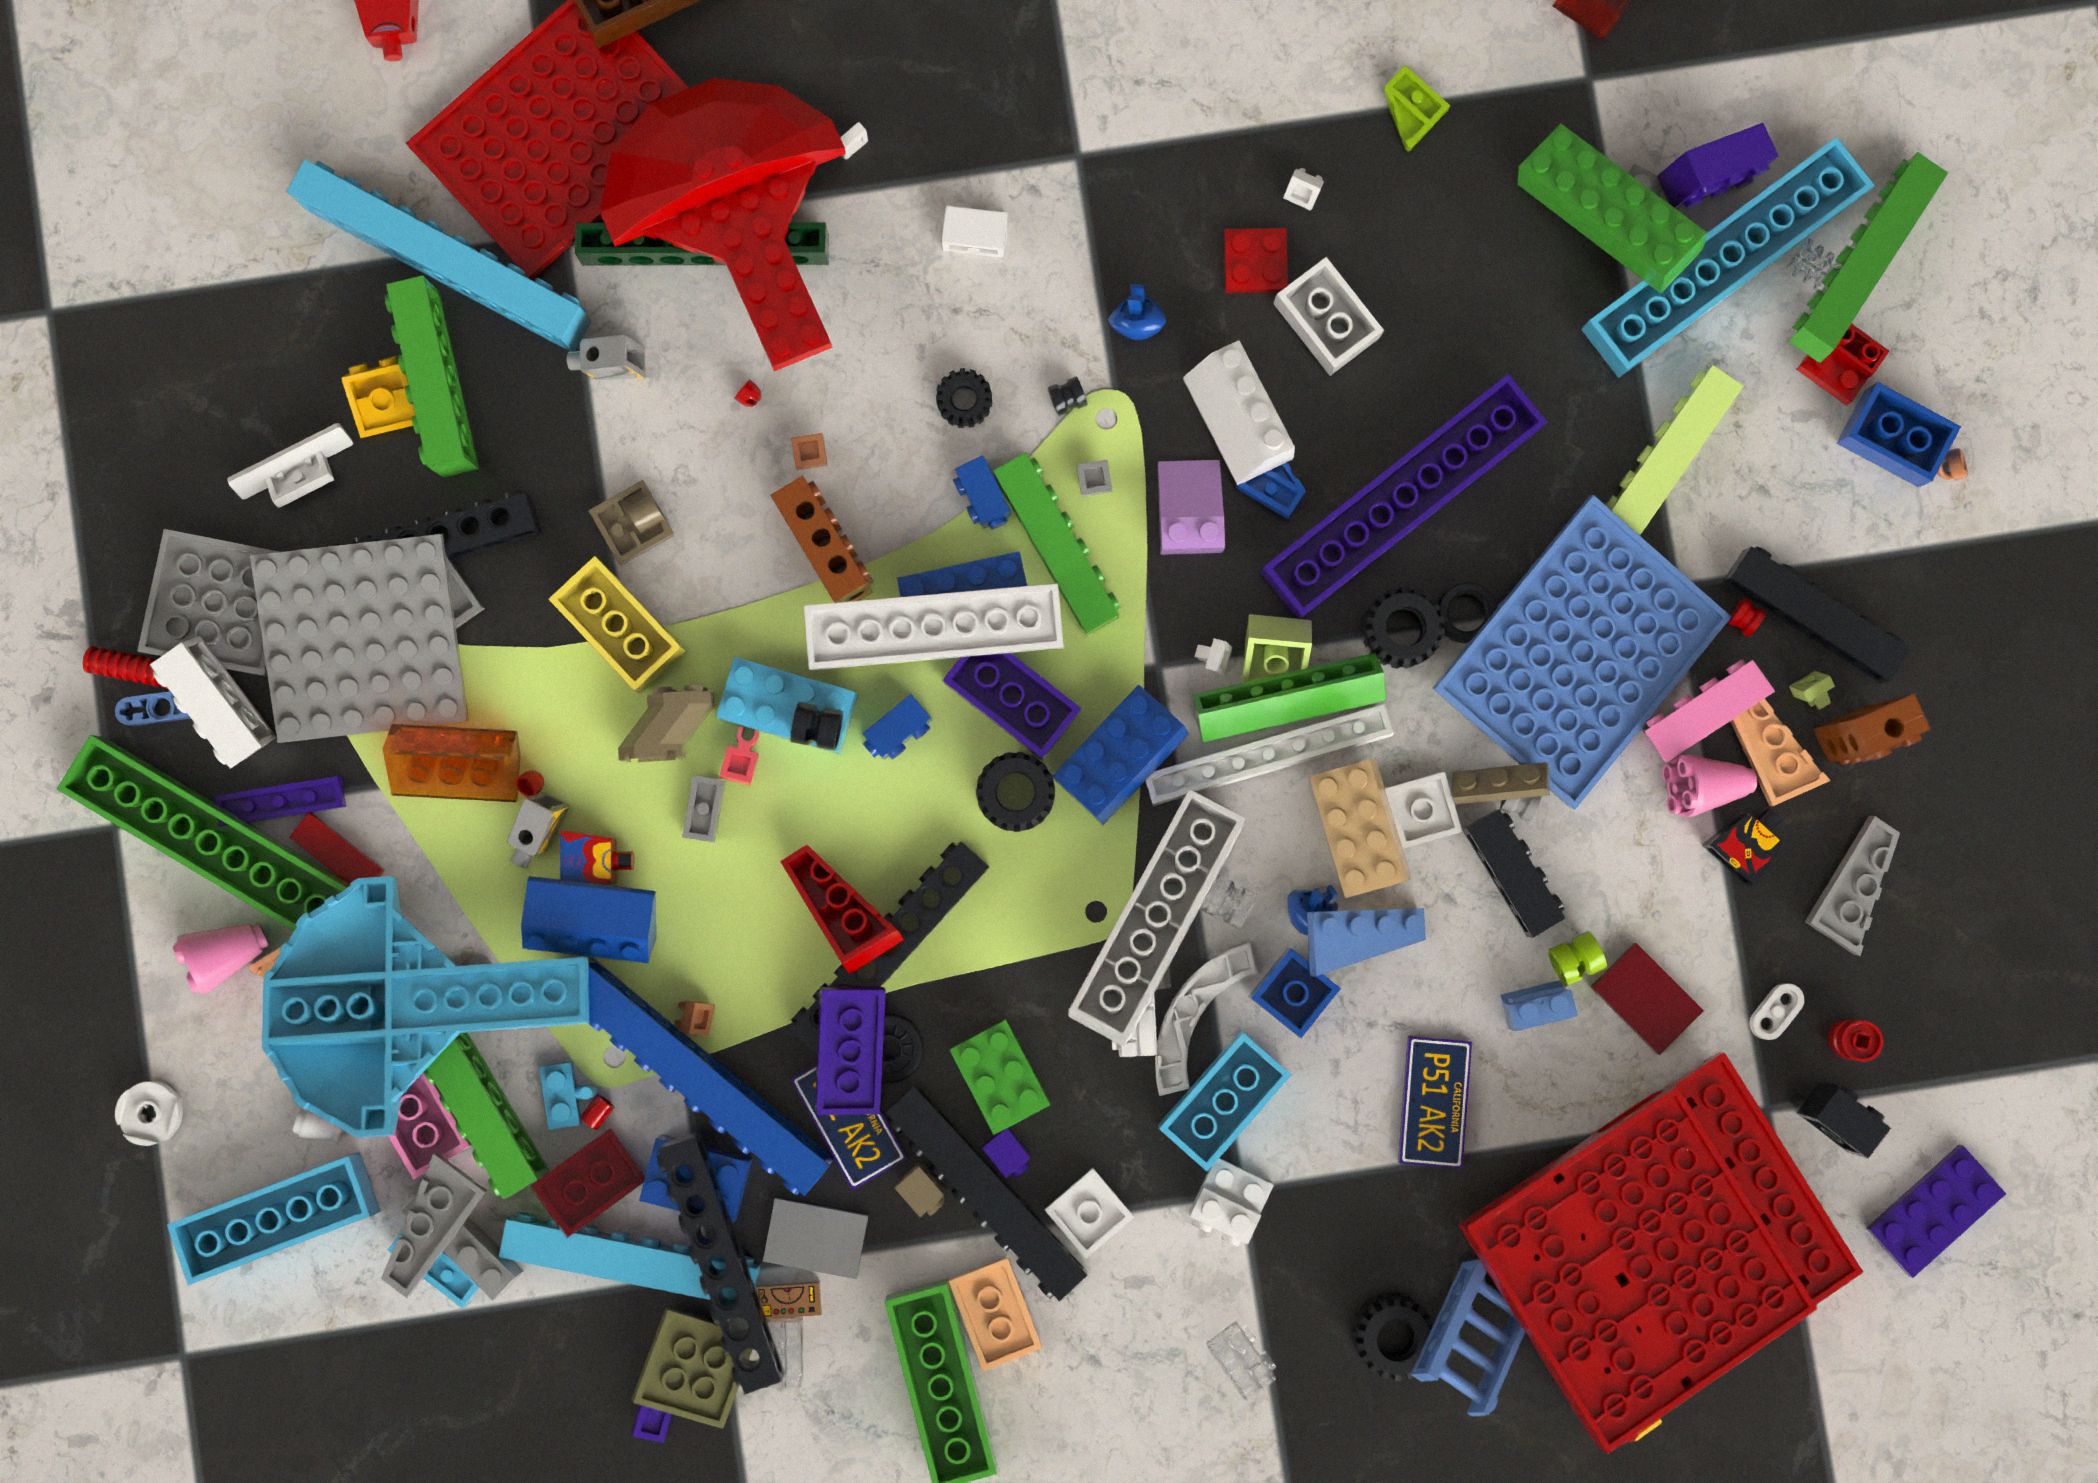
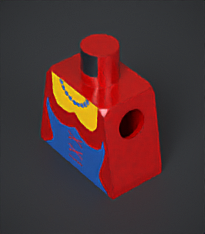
(591, 858)

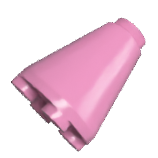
(1704, 784)
(218, 953)

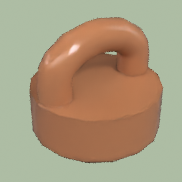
(1957, 466)

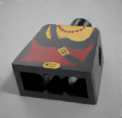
(1746, 845)

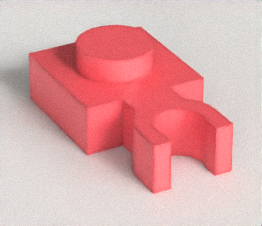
(740, 761)

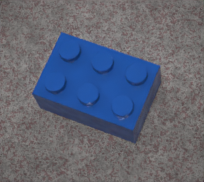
(1898, 435)
(730, 1169)

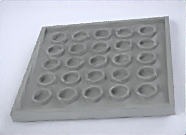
(359, 637)

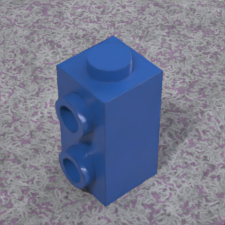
(983, 494)
(897, 727)

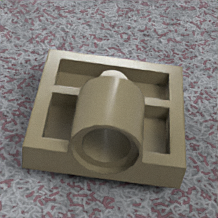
(631, 522)

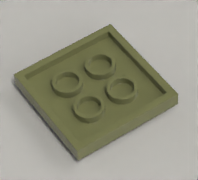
(688, 1370)

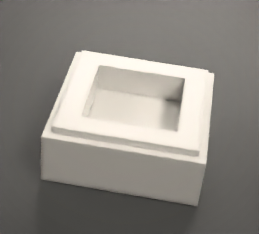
(854, 140)

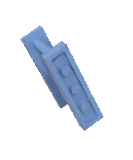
(1446, 1336)

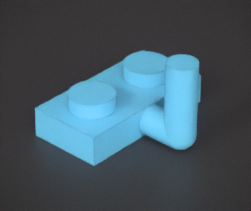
(562, 1095)

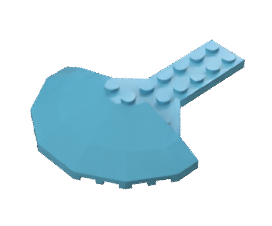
(373, 1002)

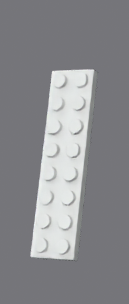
(933, 626)

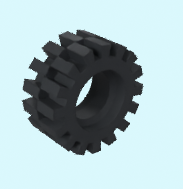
(977, 411)

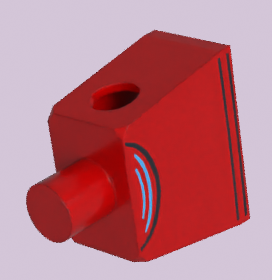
(389, 24)

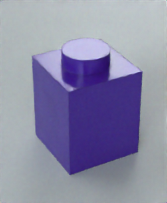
(1007, 1153)

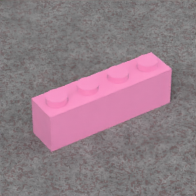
(1709, 710)

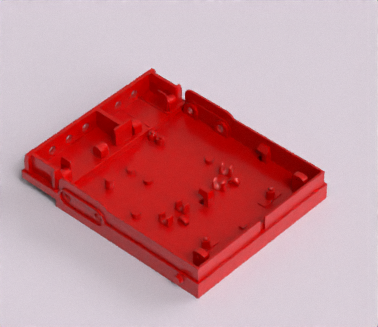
(1701, 1223)

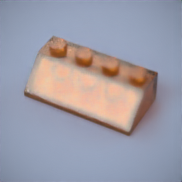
(452, 762)

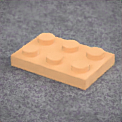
(995, 1313)

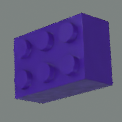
(1718, 166)

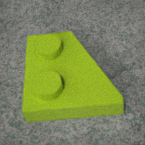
(1413, 106)

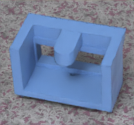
(1538, 1005)

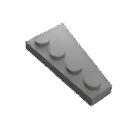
(1849, 896)
(439, 1211)

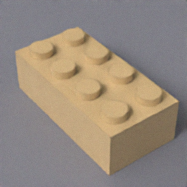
(1360, 827)

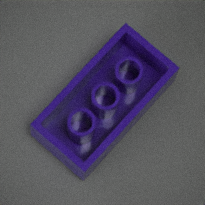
(1014, 699)

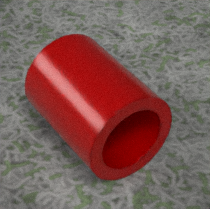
(597, 1112)

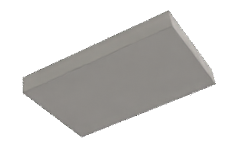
(815, 1238)

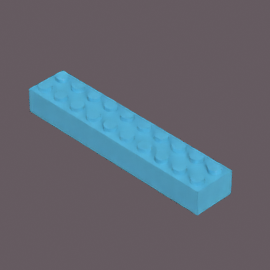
(438, 255)
(1730, 256)

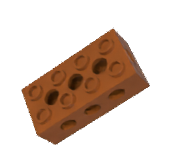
(795, 503)
(1872, 730)

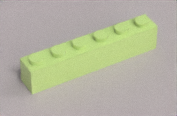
(1675, 447)

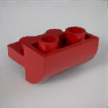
(1847, 366)

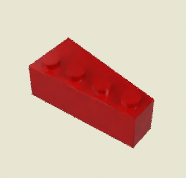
(845, 917)

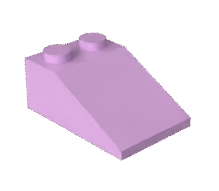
(1190, 507)

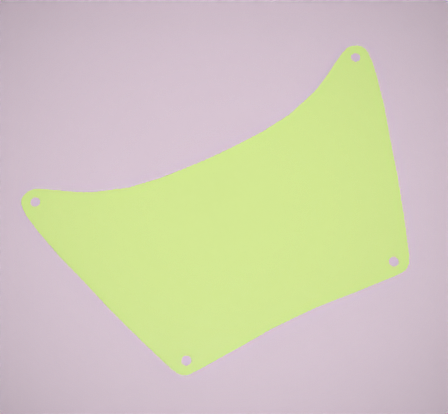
(727, 908)

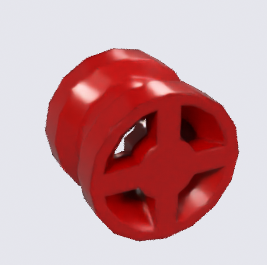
(1746, 617)

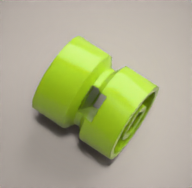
(1579, 957)

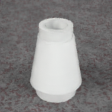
(314, 1127)

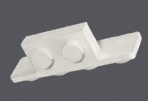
(294, 469)

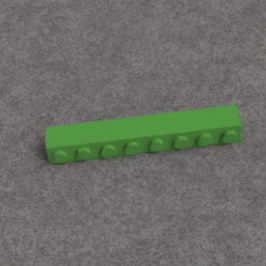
(1868, 256)

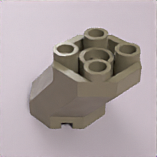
(667, 724)

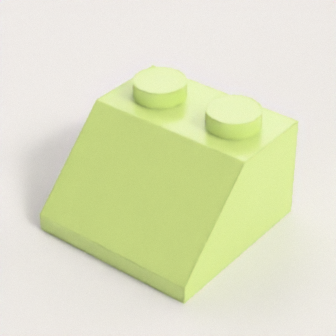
(1275, 646)

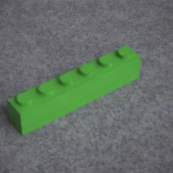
(1056, 544)
(1289, 697)

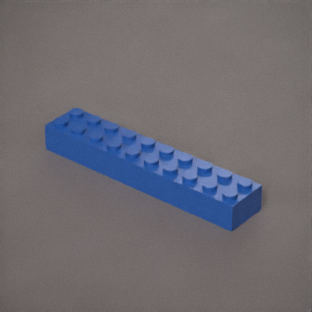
(704, 1082)

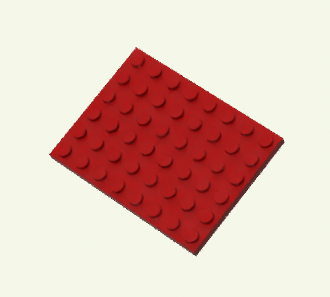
(538, 134)

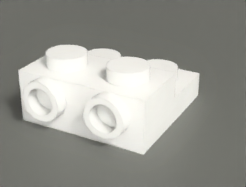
(1230, 1202)

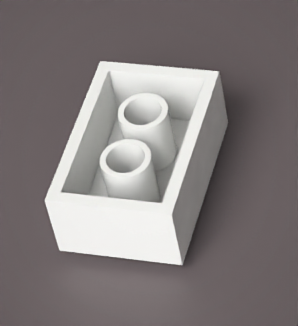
(1328, 316)

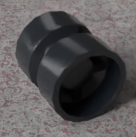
(816, 726)

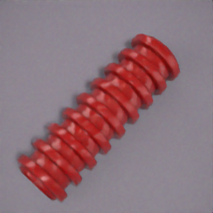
(119, 665)

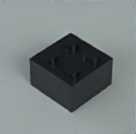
(1844, 1120)

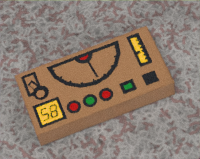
(790, 1299)

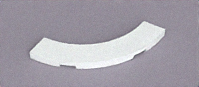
(1187, 1008)

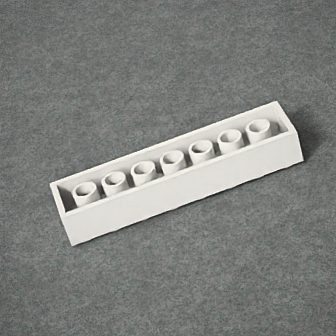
(1156, 918)

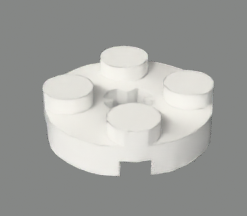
(133, 1123)

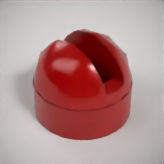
(749, 394)
(530, 783)

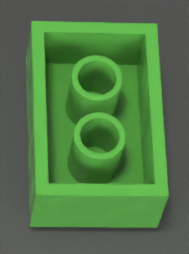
(1000, 1076)

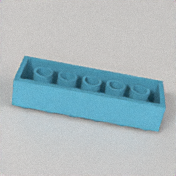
(273, 1218)

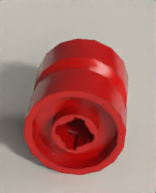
(1855, 1039)

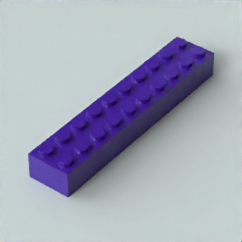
(1403, 497)

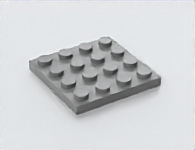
(209, 592)

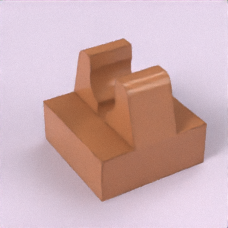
(809, 451)
(695, 1017)

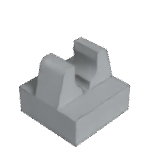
(1094, 478)

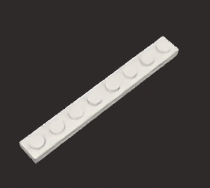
(1269, 754)

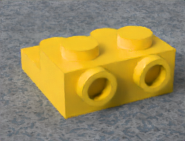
(378, 397)

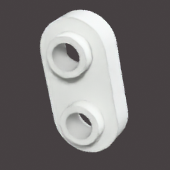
(1778, 1014)

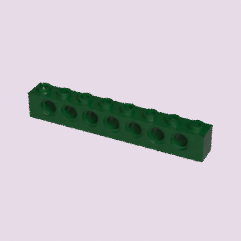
(594, 247)

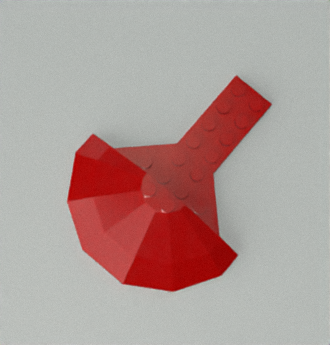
(722, 179)

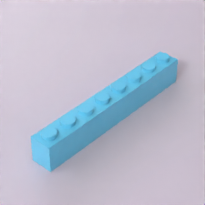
(609, 1256)

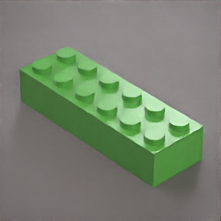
(1611, 208)
(431, 377)
(485, 1117)
(941, 1383)

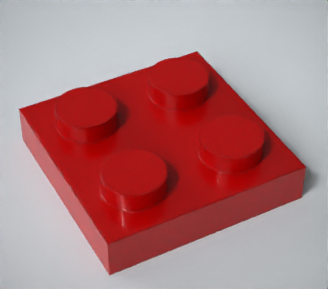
(1255, 260)

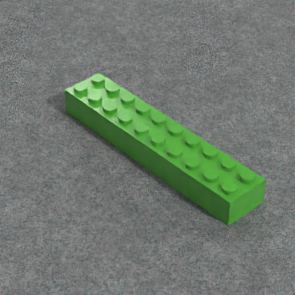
(187, 830)

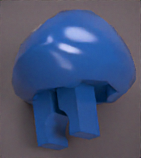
(1137, 316)
(1304, 901)

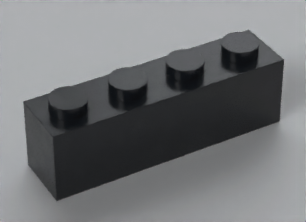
(1514, 873)

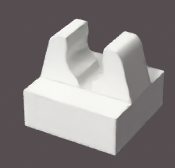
(1303, 189)
(1215, 656)

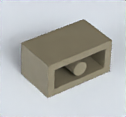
(922, 1189)

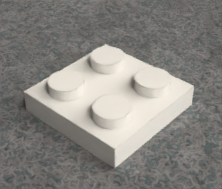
(1423, 810)
(1089, 1213)

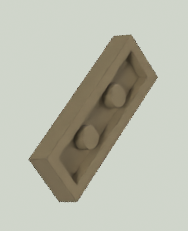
(1501, 783)

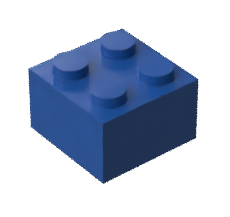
(1293, 994)

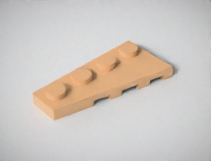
(1775, 755)

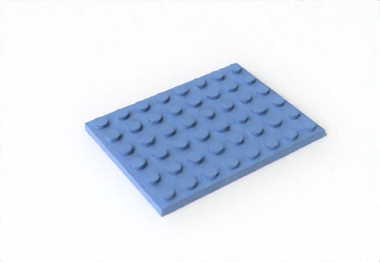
(1582, 651)

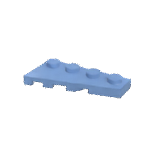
(1354, 936)

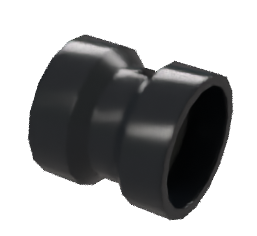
(1067, 396)

